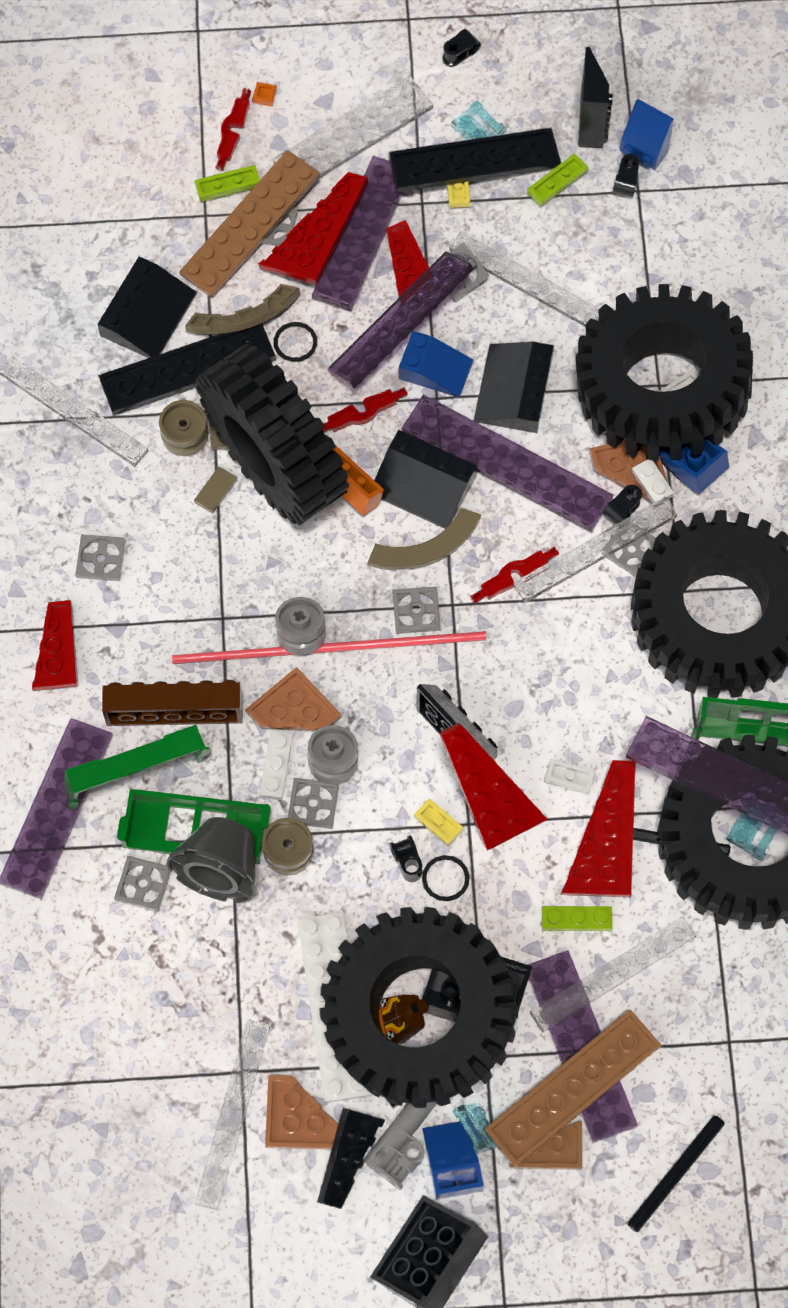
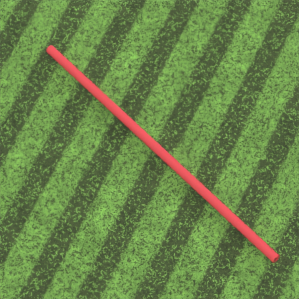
(331, 647)

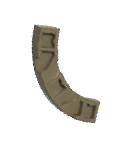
(246, 317)
(430, 551)

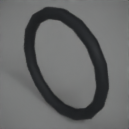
(295, 359)
(444, 898)

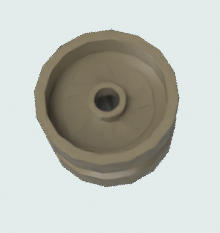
(183, 427)
(279, 837)

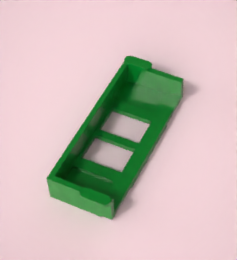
(721, 720)
(132, 761)
(148, 815)

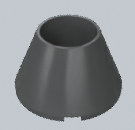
(217, 861)

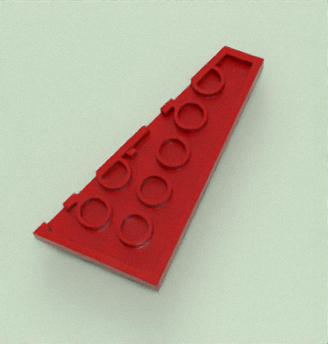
(315, 237)
(492, 796)
(606, 848)

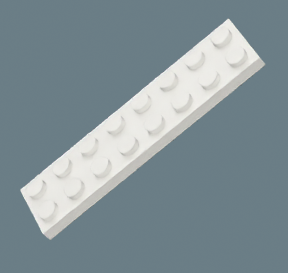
(319, 943)

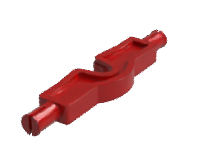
(235, 120)
(372, 405)
(504, 581)

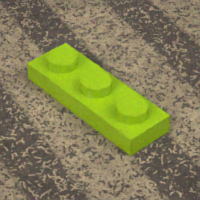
(557, 180)
(227, 183)
(577, 918)

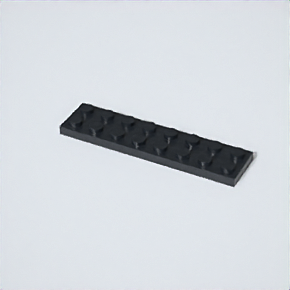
(474, 159)
(175, 369)

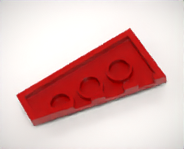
(406, 256)
(57, 649)

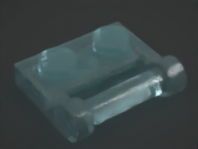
(470, 128)
(745, 832)
(475, 1121)

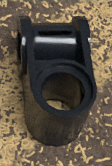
(460, 48)
(626, 177)
(621, 506)
(405, 855)

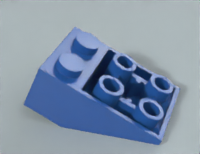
(452, 1161)

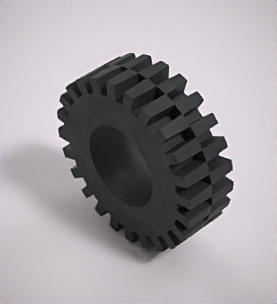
(666, 417)
(272, 434)
(684, 644)
(701, 865)
(379, 958)

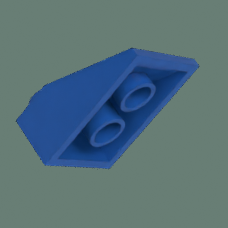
(647, 134)
(434, 365)
(698, 470)

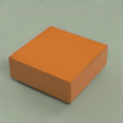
(264, 94)

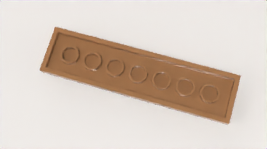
(249, 224)
(572, 1088)

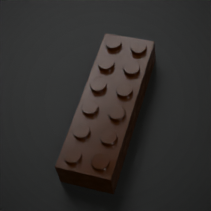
(172, 703)

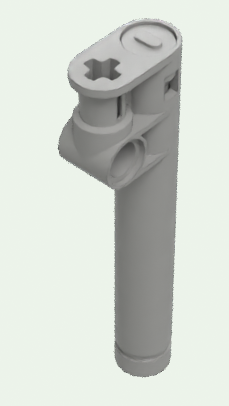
(391, 1150)

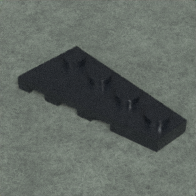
(350, 1145)

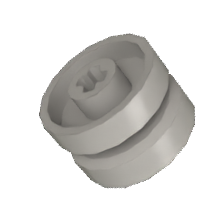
(300, 625)
(333, 754)

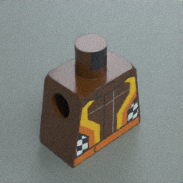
(402, 1017)

